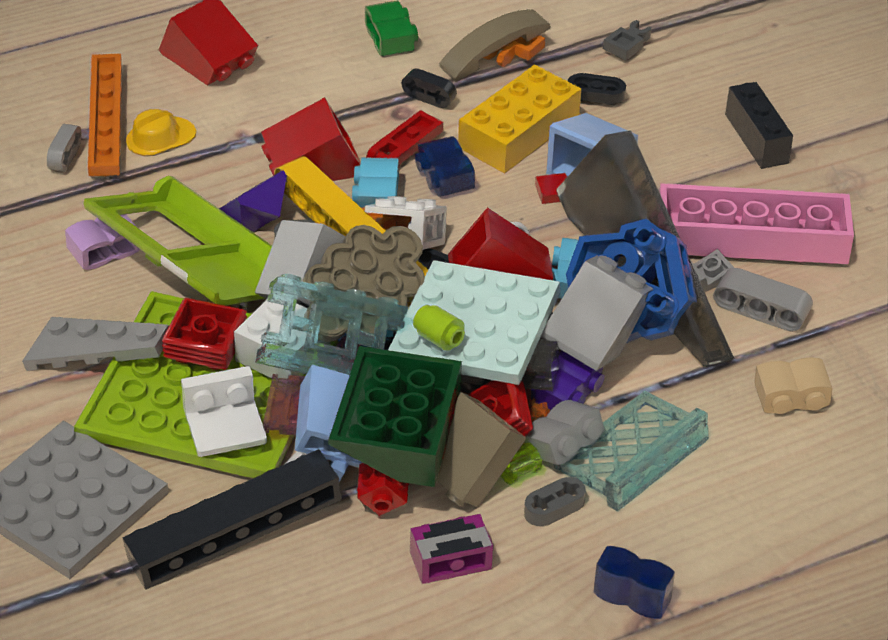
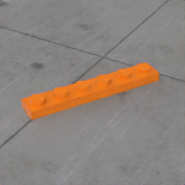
(105, 115)

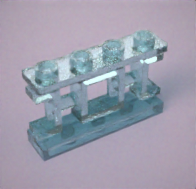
(329, 302)

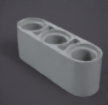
(763, 299)

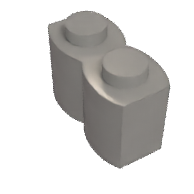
(565, 431)

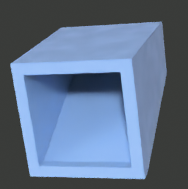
(573, 139)

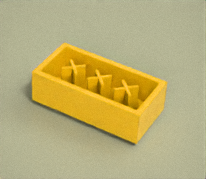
(517, 118)

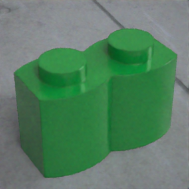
(390, 28)

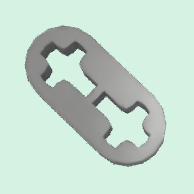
(64, 147)

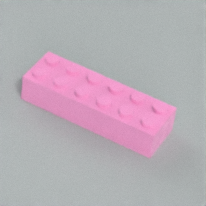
(761, 223)

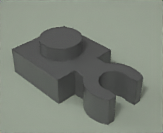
(625, 42)

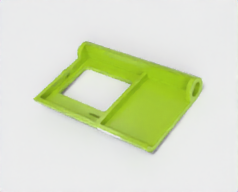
(221, 270)

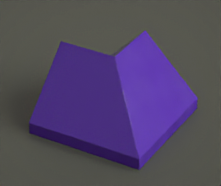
(259, 204)

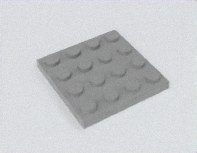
(72, 498)

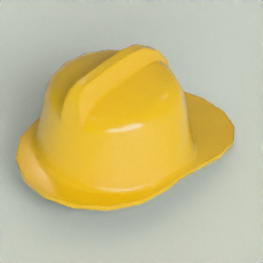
(158, 131)

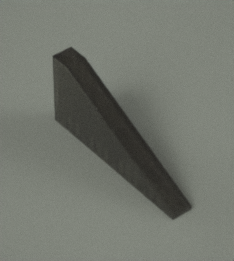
(617, 189)

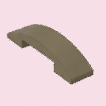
(489, 37)

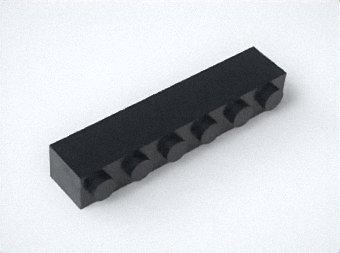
(232, 518)

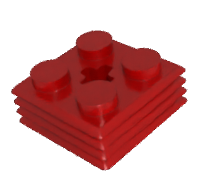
(203, 333)
(508, 402)

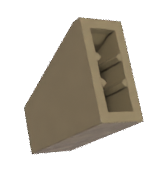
(476, 451)

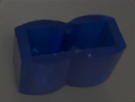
(445, 166)
(634, 582)

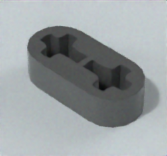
(552, 498)

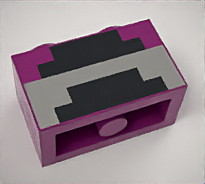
(451, 548)

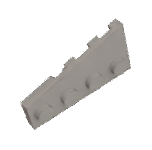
(94, 341)

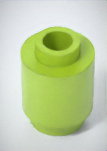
(439, 327)

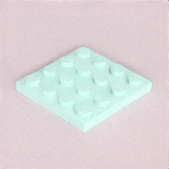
(500, 317)

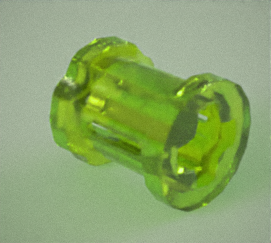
(531, 464)

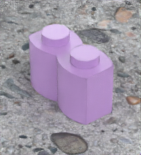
(97, 244)

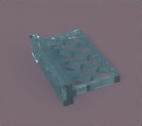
(650, 459)

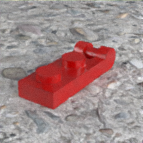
(405, 138)

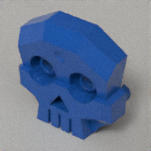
(649, 254)

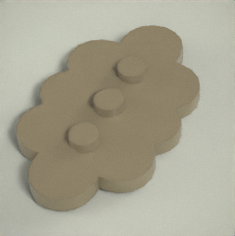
(369, 263)

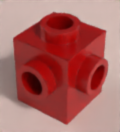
(380, 491)

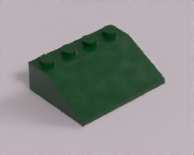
(398, 413)

